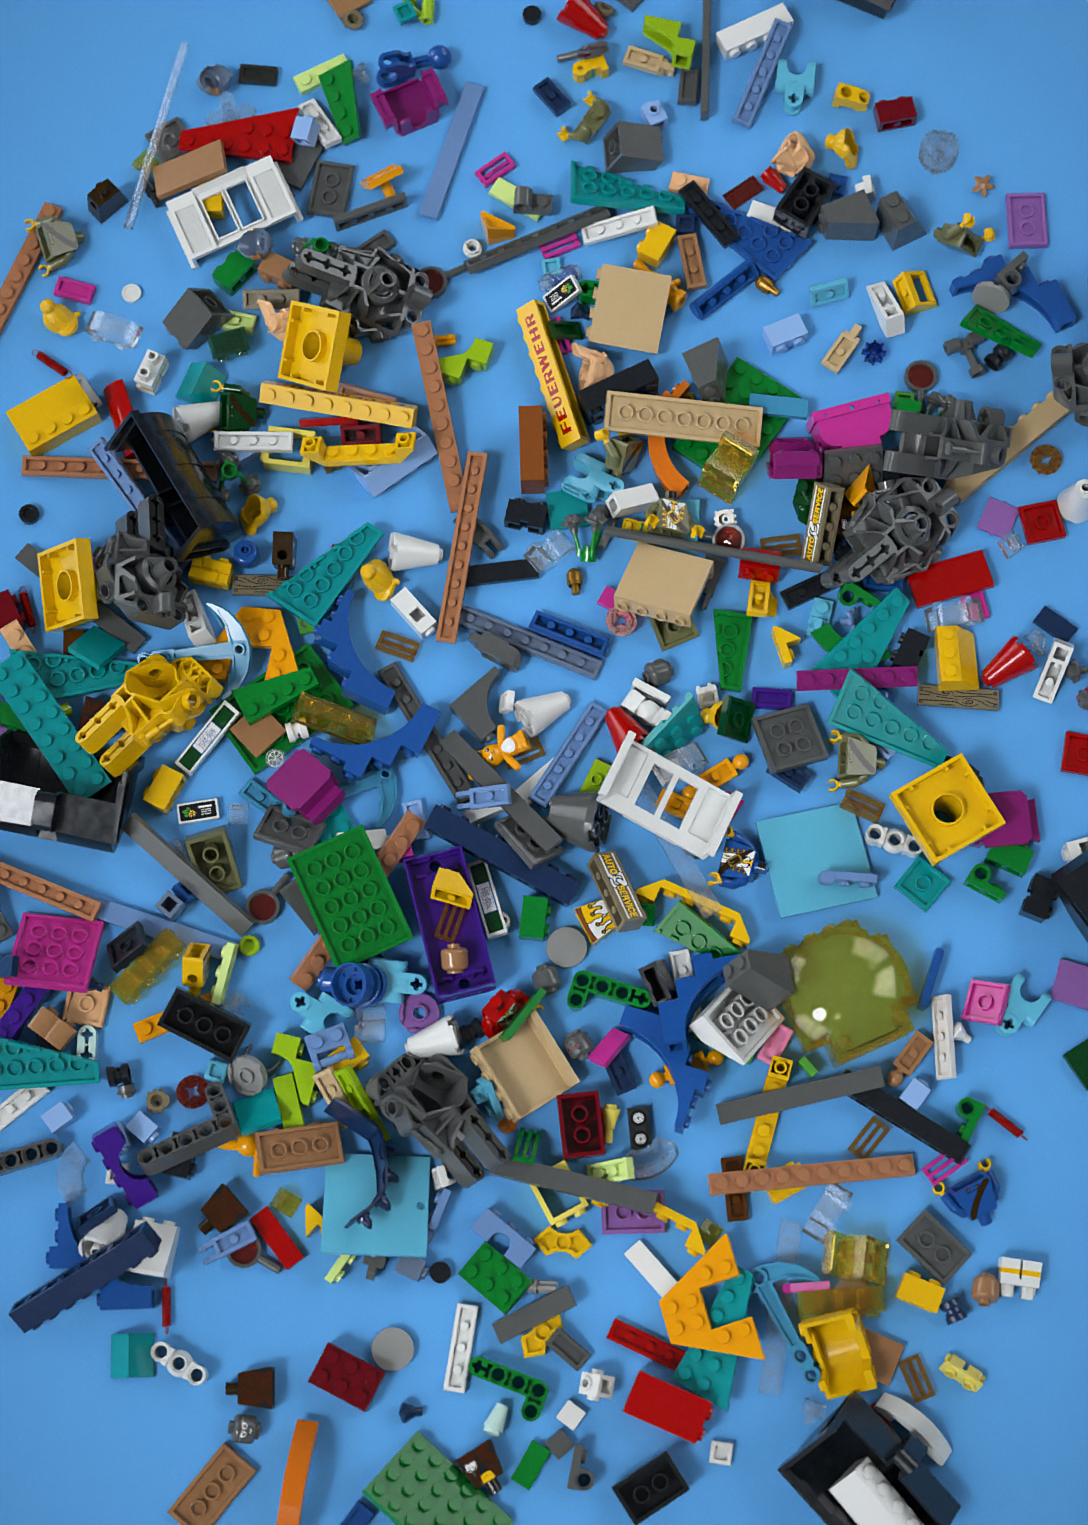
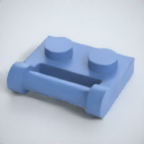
(326, 1041)

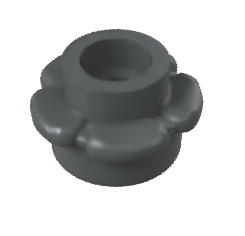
(126, 1090)

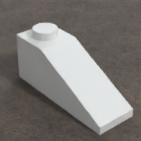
(886, 309)
(197, 622)
(1053, 670)

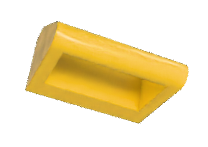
(908, 295)

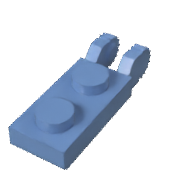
(485, 797)
(846, 878)
(434, 1217)
(229, 1242)

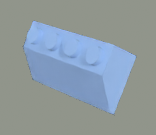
(381, 476)

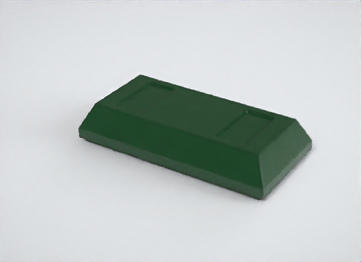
(565, 330)

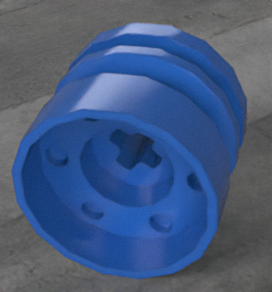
(358, 984)

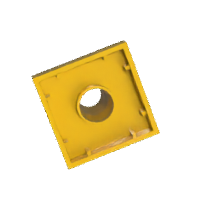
(317, 346)
(68, 585)
(960, 795)

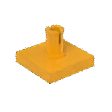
(383, 179)

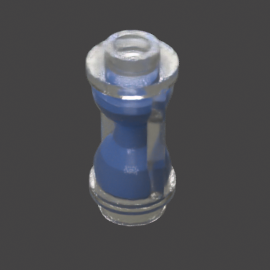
(549, 280)

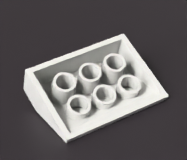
(735, 1025)

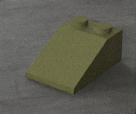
(670, 634)
(214, 857)

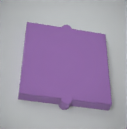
(997, 518)

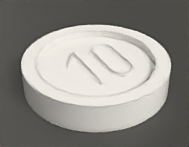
(131, 293)

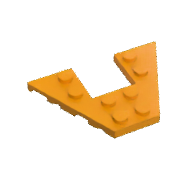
(265, 631)
(687, 1314)

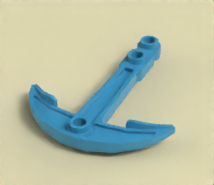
(237, 637)
(372, 780)
(765, 1289)

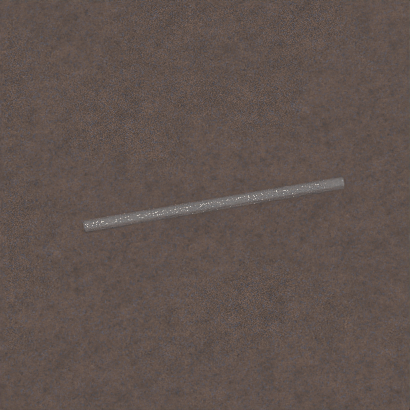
(156, 136)

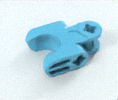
(794, 86)
(597, 480)
(399, 979)
(1019, 1010)
(318, 1011)

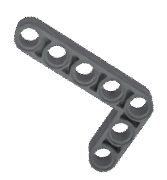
(195, 1139)
(22, 1156)

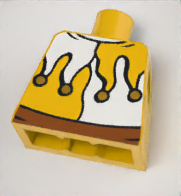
(595, 921)
(196, 966)

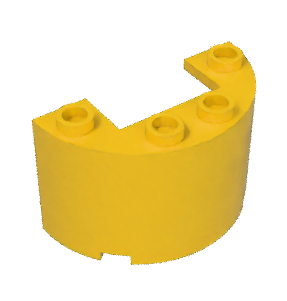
(841, 1351)

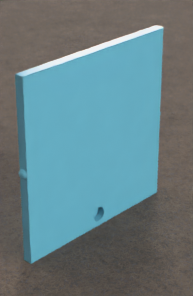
(802, 848)
(394, 1233)

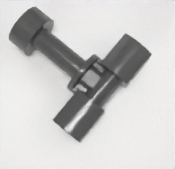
(965, 347)

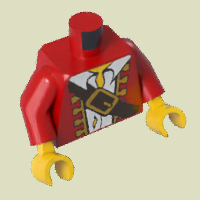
(502, 1010)

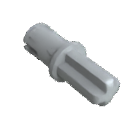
(542, 1286)

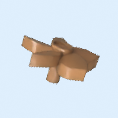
(983, 185)

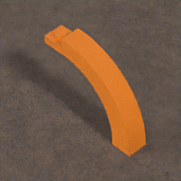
(662, 466)
(297, 1472)

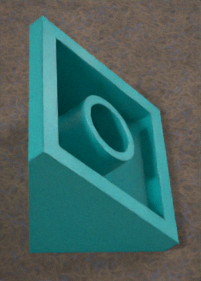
(198, 384)
(132, 1355)

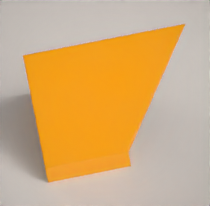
(496, 229)
(860, 487)

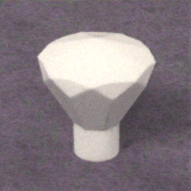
(960, 1033)

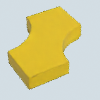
(553, 1241)
(534, 1342)

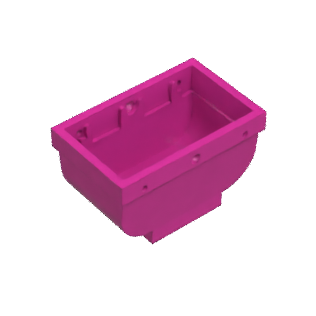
(851, 428)

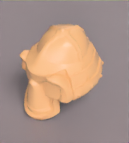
(793, 155)
(275, 321)
(594, 365)

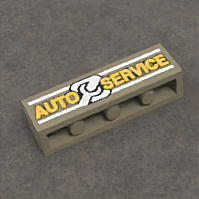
(822, 523)
(616, 891)

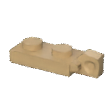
(648, 62)
(842, 349)

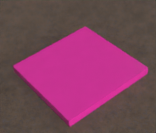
(56, 952)

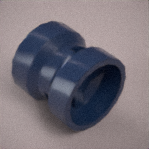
(953, 1312)

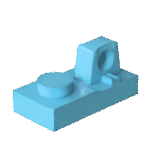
(828, 292)
(819, 615)
(485, 1093)

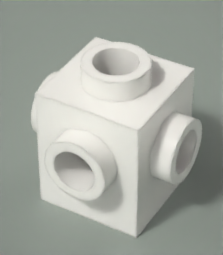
(596, 1385)

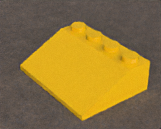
(54, 416)

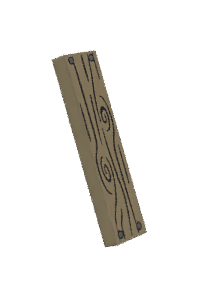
(255, 584)
(962, 699)

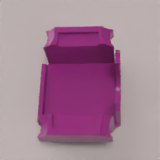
(411, 104)
(794, 459)
(307, 787)
(1020, 821)

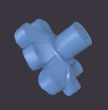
(852, 618)

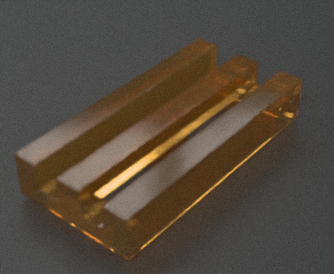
(784, 553)
(410, 658)
(532, 757)
(874, 819)
(444, 937)
(878, 1125)
(908, 1361)

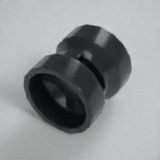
(997, 357)
(472, 1031)
(118, 1075)

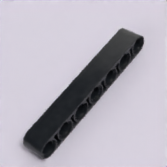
(913, 1123)

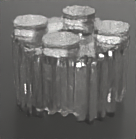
(938, 151)

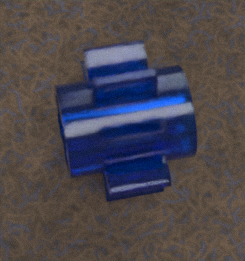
(877, 348)

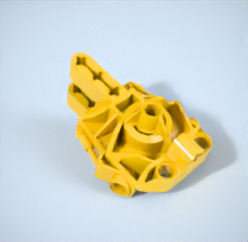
(149, 705)

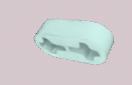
(93, 1042)

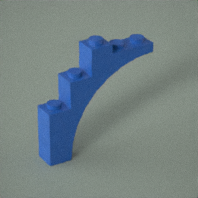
(1045, 298)
(357, 682)
(382, 753)
(691, 991)
(687, 1079)
(116, 1294)

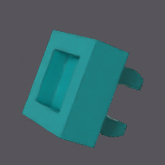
(404, 12)

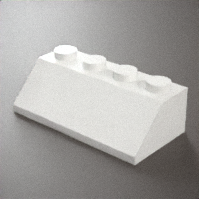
(870, 1497)

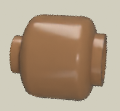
(454, 958)
(985, 1289)

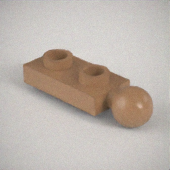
(909, 1058)

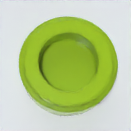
(249, 945)

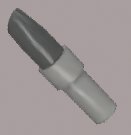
(604, 540)

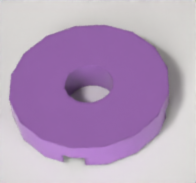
(410, 1004)

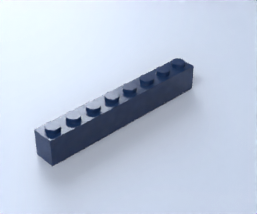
(500, 855)
(85, 1277)

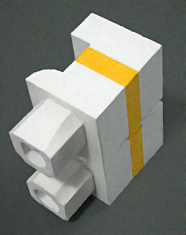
(151, 372)
(1019, 1274)

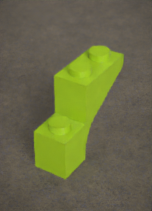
(667, 35)
(477, 357)
(290, 1049)

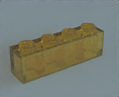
(334, 719)
(146, 968)
(865, 1300)

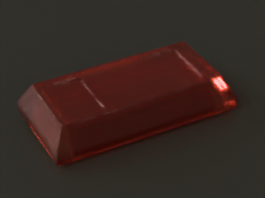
(743, 192)

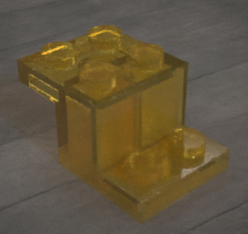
(728, 467)
(855, 1258)

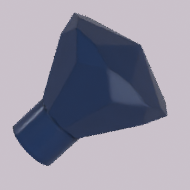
(579, 312)
(95, 985)
(408, 1412)

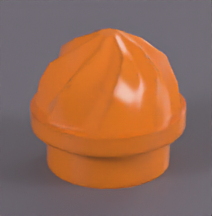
(506, 1125)

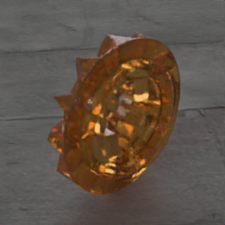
(1045, 451)

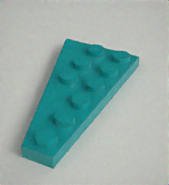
(617, 192)
(322, 581)
(868, 639)
(72, 677)
(870, 713)
(677, 730)
(37, 1067)
(709, 1371)

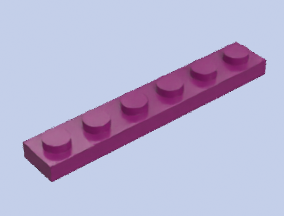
(878, 677)

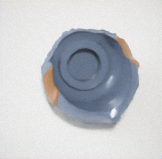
(214, 79)
(255, 244)

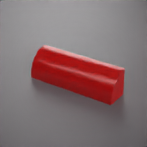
(119, 407)

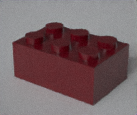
(580, 1125)
(347, 1377)

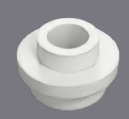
(472, 243)

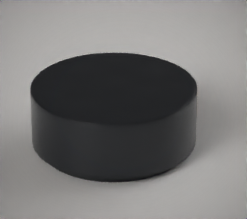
(531, 15)
(29, 514)
(440, 1272)

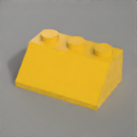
(955, 659)

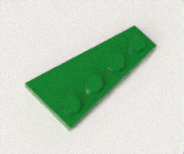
(340, 94)
(994, 328)
(732, 640)
(273, 694)
(694, 932)

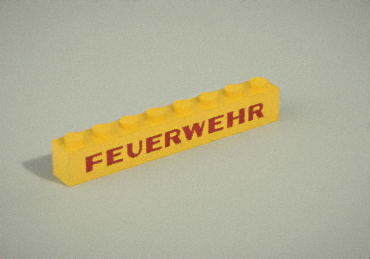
(553, 376)
(338, 404)

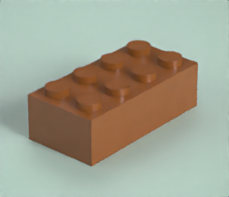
(533, 449)

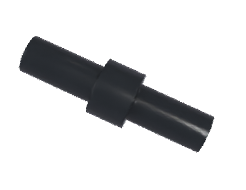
(150, 191)

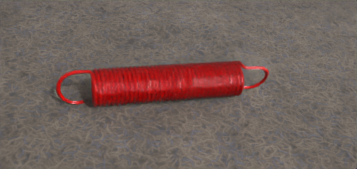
(52, 363)
(27, 609)
(1003, 1121)
(166, 1306)

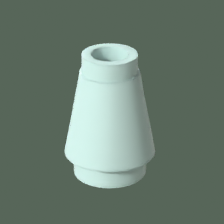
(496, 1420)

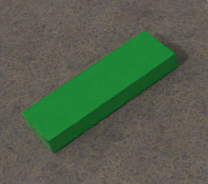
(522, 1015)

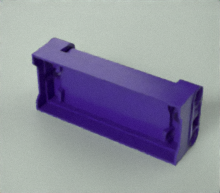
(470, 934)

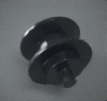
(839, 549)

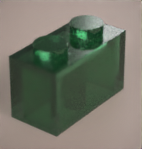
(229, 343)

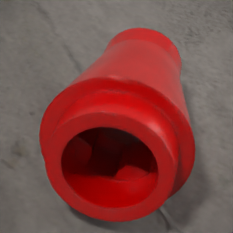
(773, 179)

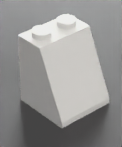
(162, 1262)

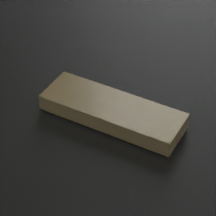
(278, 297)

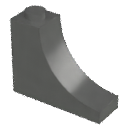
(472, 707)

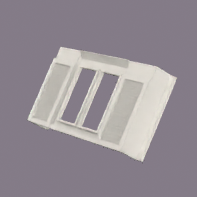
(194, 225)
(705, 818)

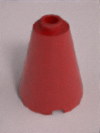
(584, 18)
(1009, 663)
(619, 724)

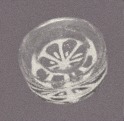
(275, 758)

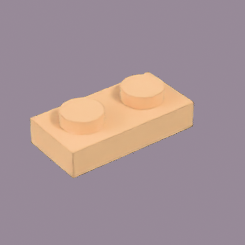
(679, 180)
(17, 637)

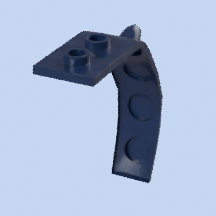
(380, 1152)

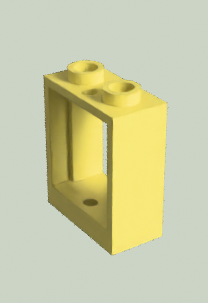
(303, 467)
(562, 1218)

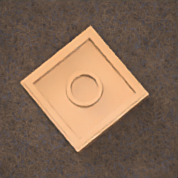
(87, 1007)

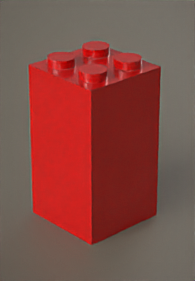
(668, 1407)

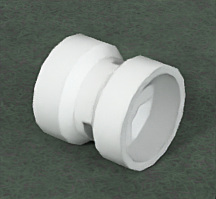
(296, 731)

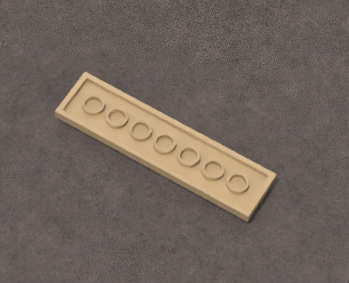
(681, 418)

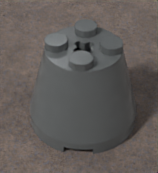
(580, 819)

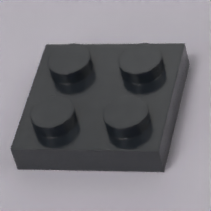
(127, 947)

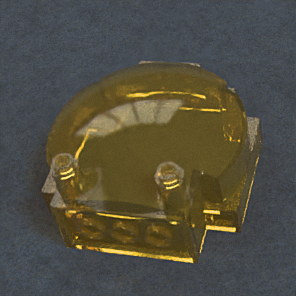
(848, 992)

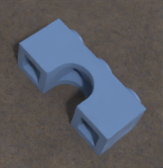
(491, 1224)

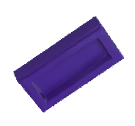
(771, 698)

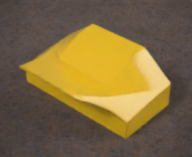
(761, 600)

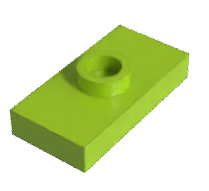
(595, 776)

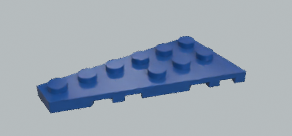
(764, 243)

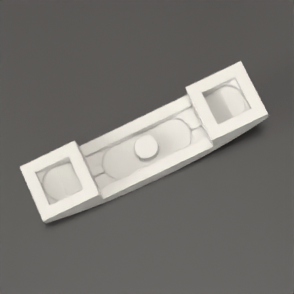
(916, 1423)

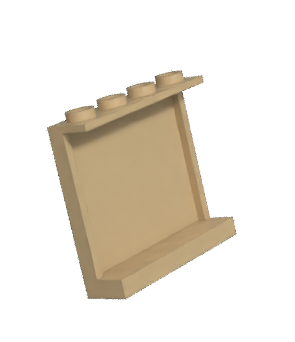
(628, 308)
(663, 584)
(525, 1069)

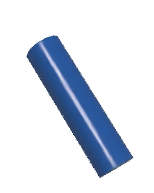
(724, 289)
(569, 634)

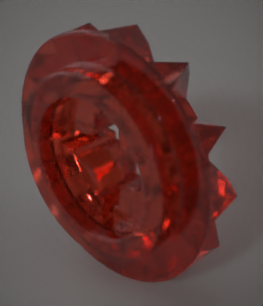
(621, 629)
(183, 1095)

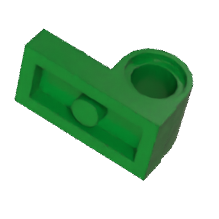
(867, 598)
(982, 886)
(966, 1130)

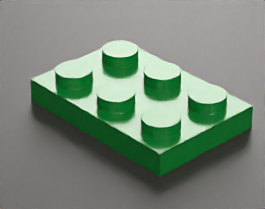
(495, 1278)

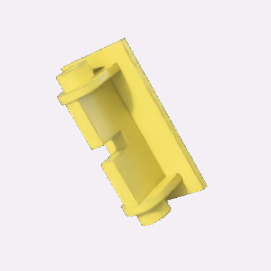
(971, 1378)

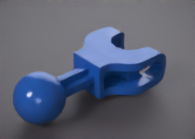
(404, 65)

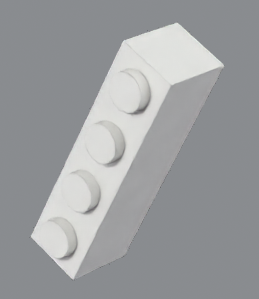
(750, 32)

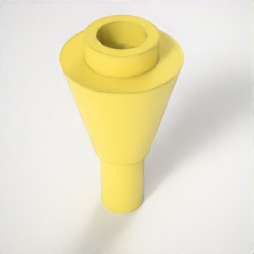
(609, 1118)

